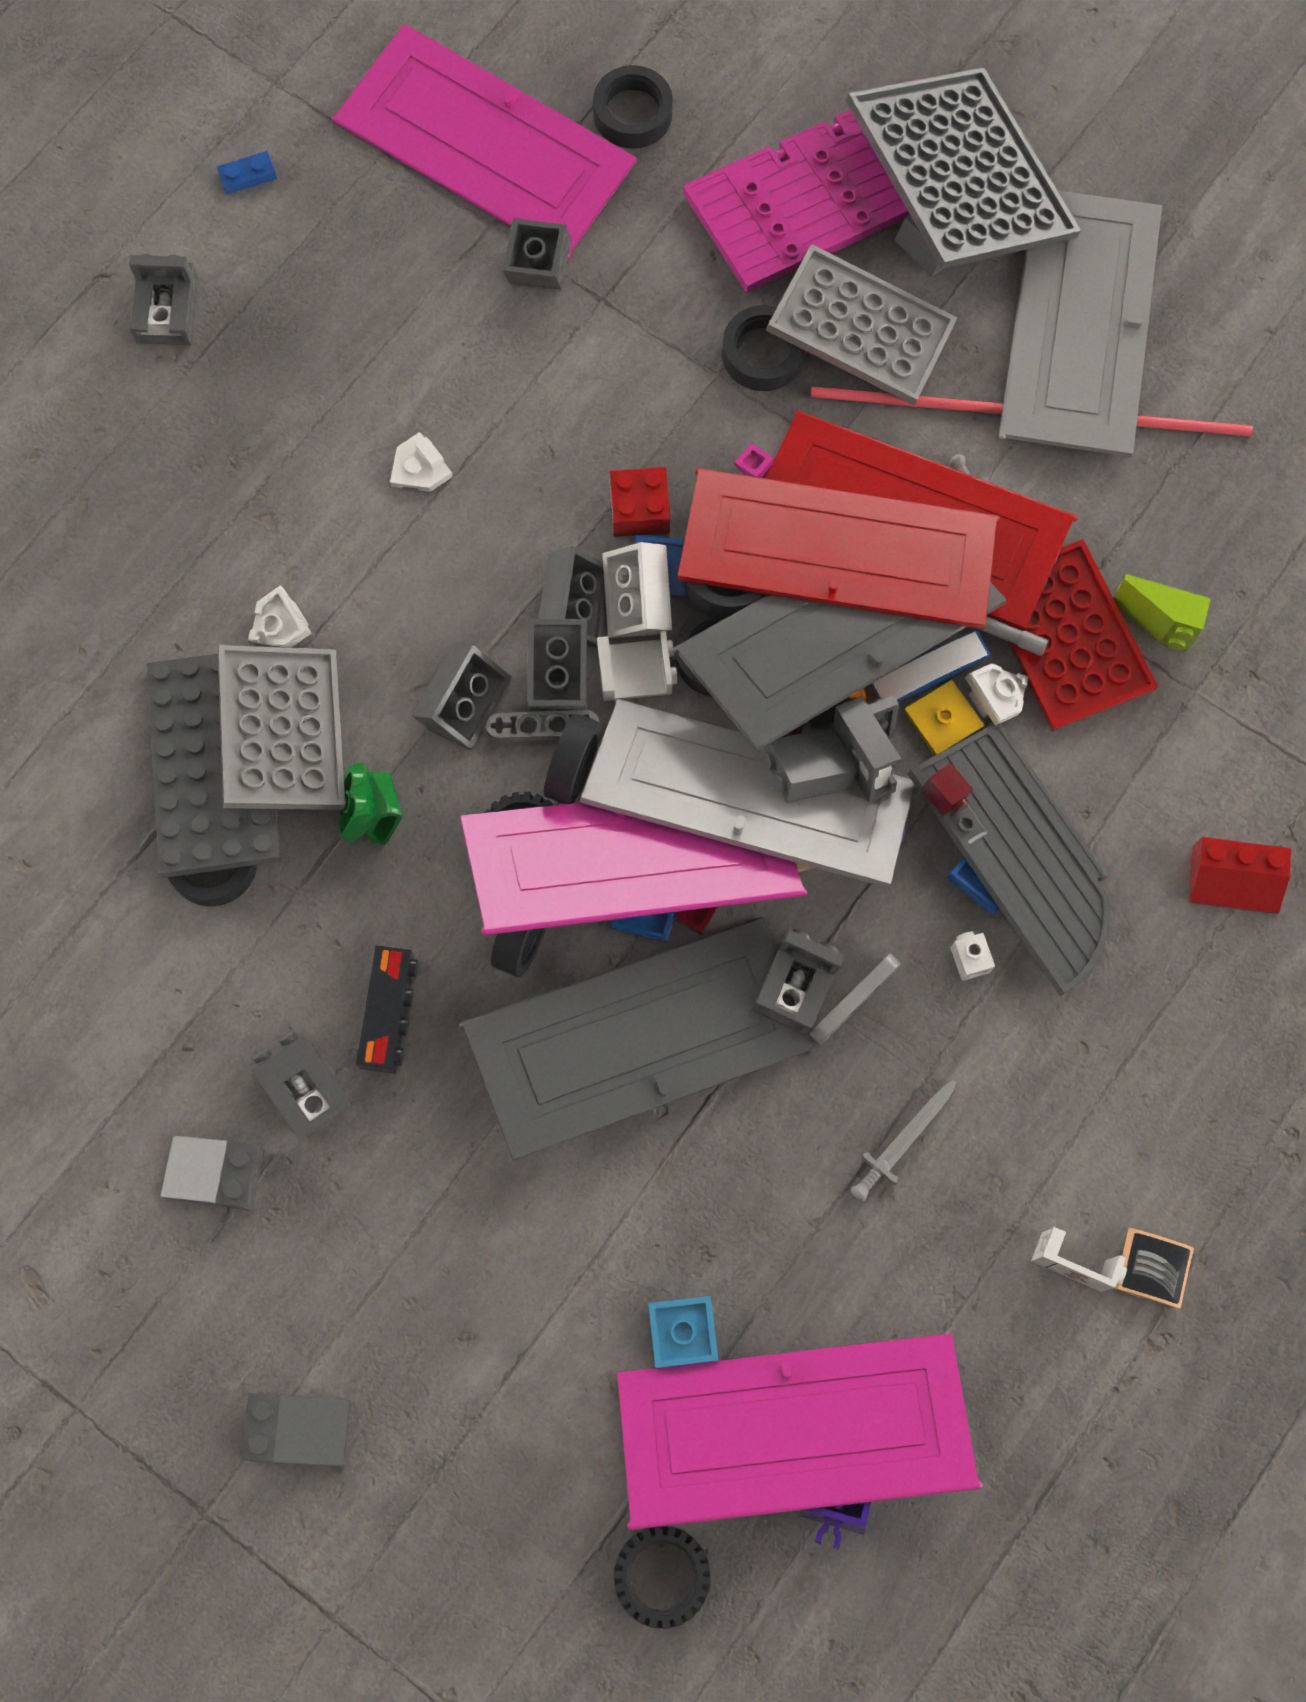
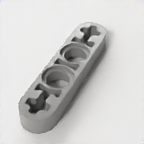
(542, 719)
(855, 999)

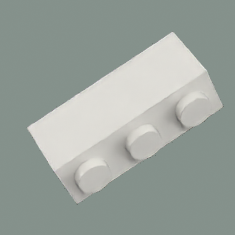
(637, 590)

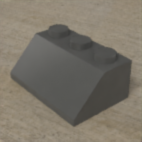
(575, 590)
(462, 695)

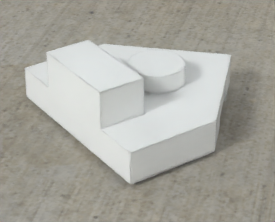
(419, 465)
(278, 621)
(997, 692)

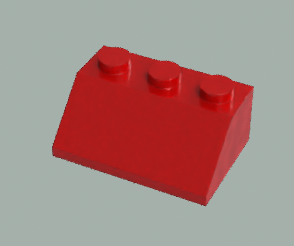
(1239, 875)

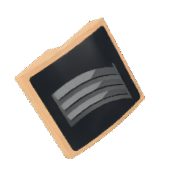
(1155, 1268)

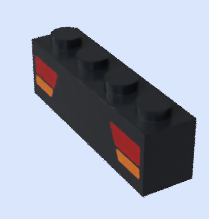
(386, 1009)

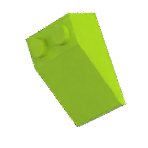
(1163, 611)

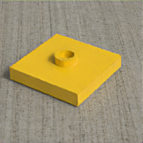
(943, 718)

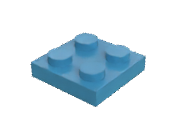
(683, 1332)

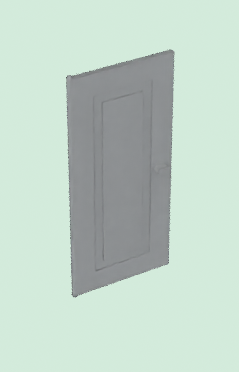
(1084, 330)
(719, 789)

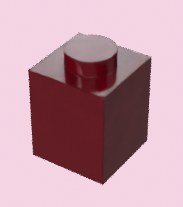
(947, 790)

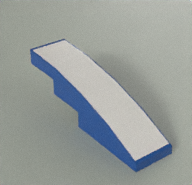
(932, 668)

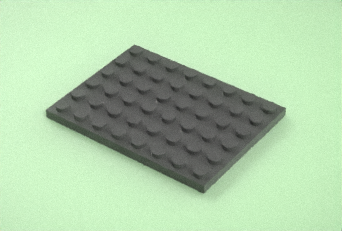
(962, 167)

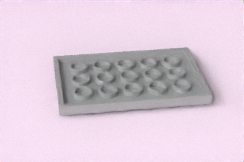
(862, 324)
(280, 728)

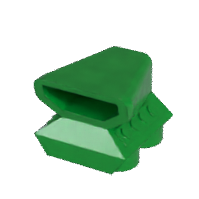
(369, 805)

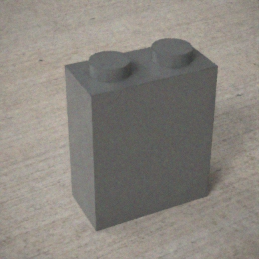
(809, 765)

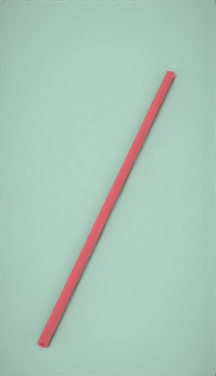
(997, 408)

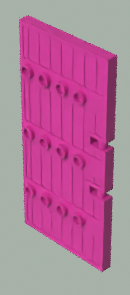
(773, 211)

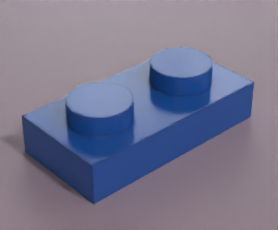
(246, 172)

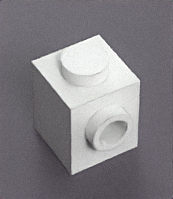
(972, 955)

